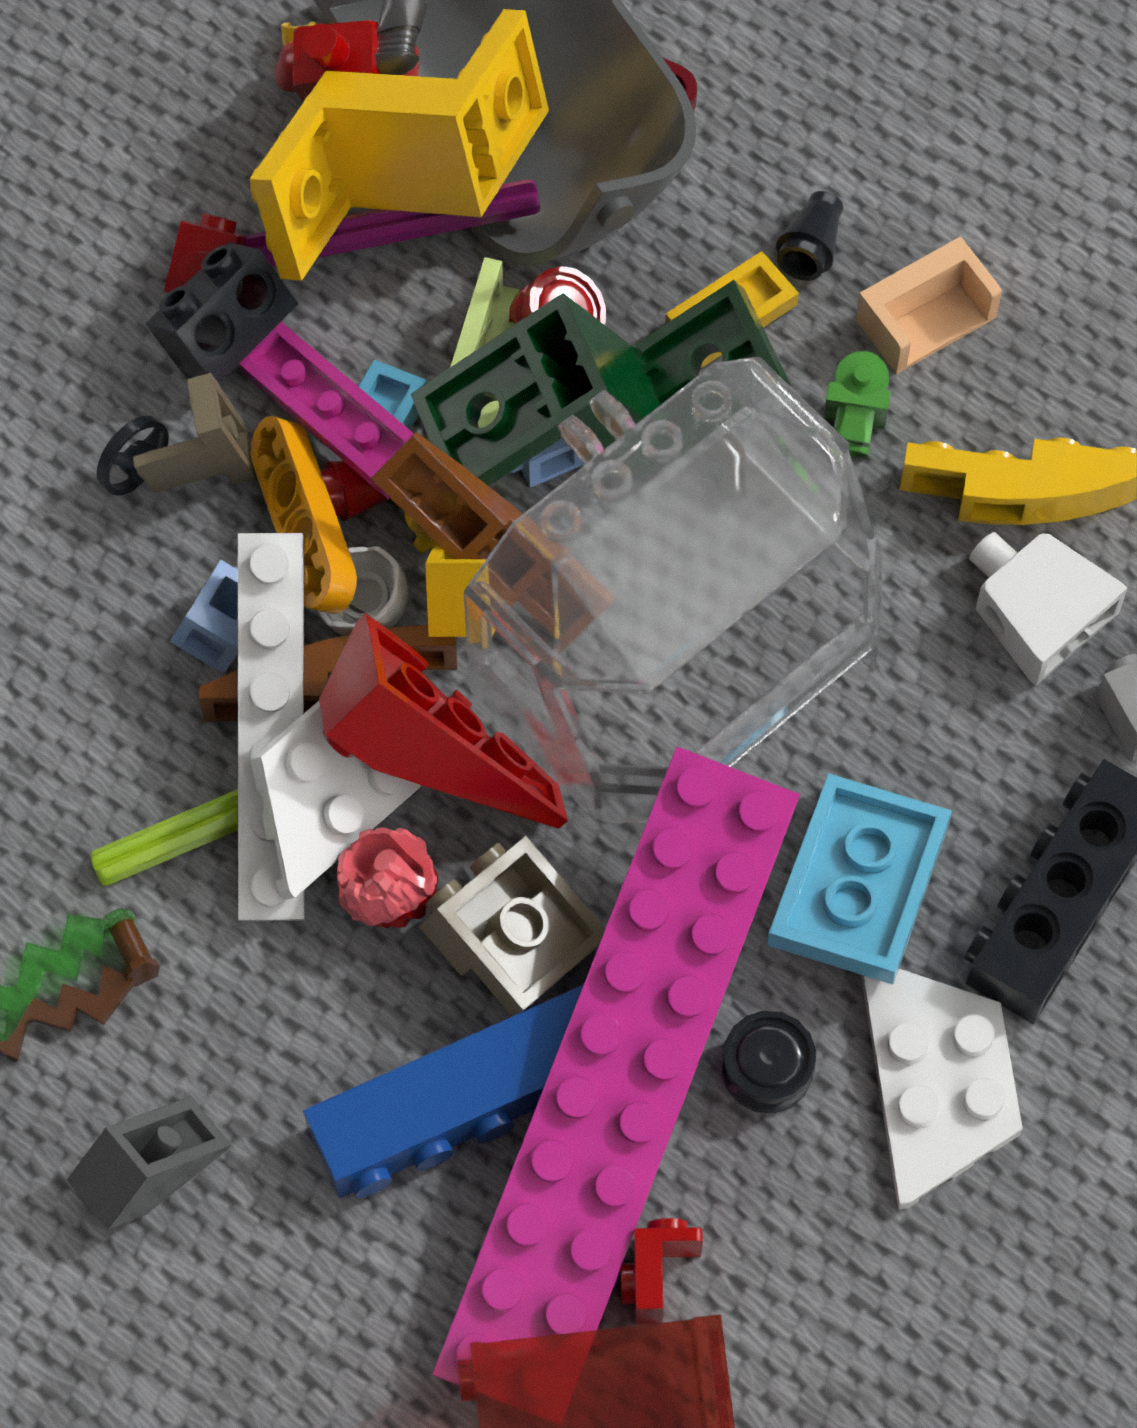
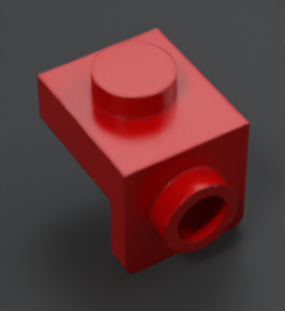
(195, 242)
(644, 1278)

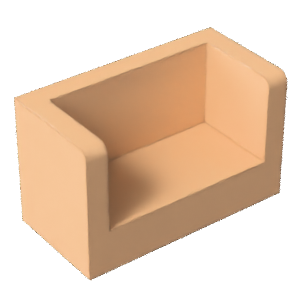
(928, 305)

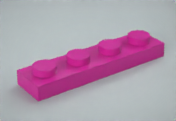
(325, 402)

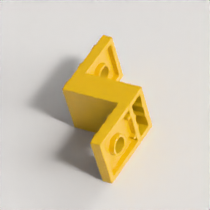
(400, 144)

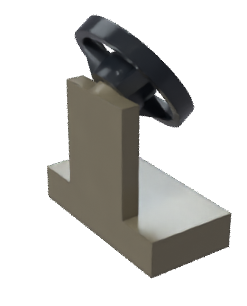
(218, 449)

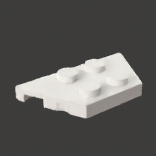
(318, 800)
(939, 1079)

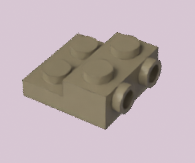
(512, 924)

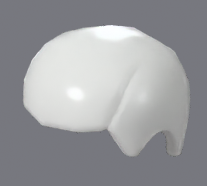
(379, 591)

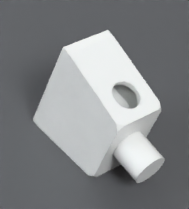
(1043, 600)

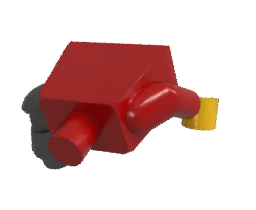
(351, 47)

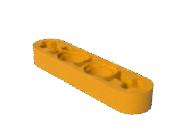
(287, 461)

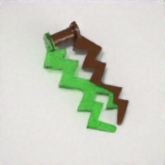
(79, 935)

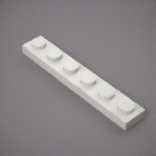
(267, 702)

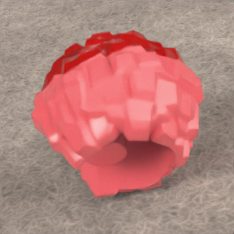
(386, 878)

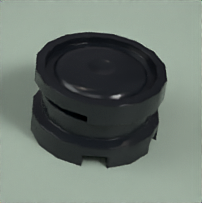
(768, 1061)

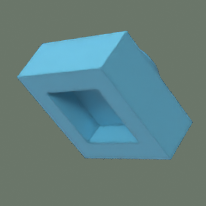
(393, 390)

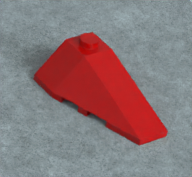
(407, 728)

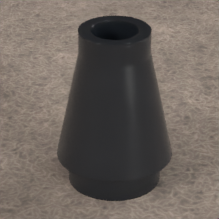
(810, 240)

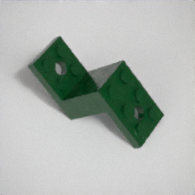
(565, 358)

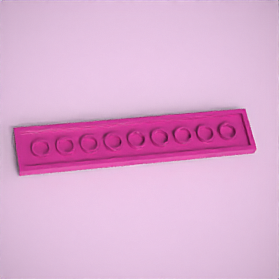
(625, 1059)

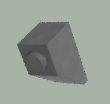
(146, 1161)

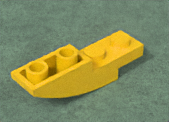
(999, 489)

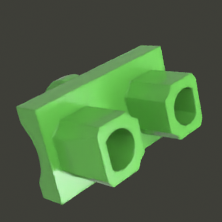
(858, 399)

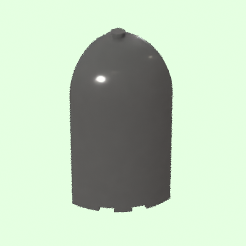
(612, 124)

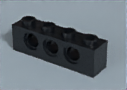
(1027, 977)

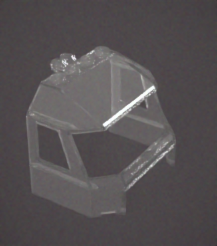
(661, 556)

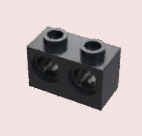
(228, 323)

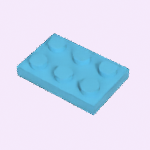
(859, 878)

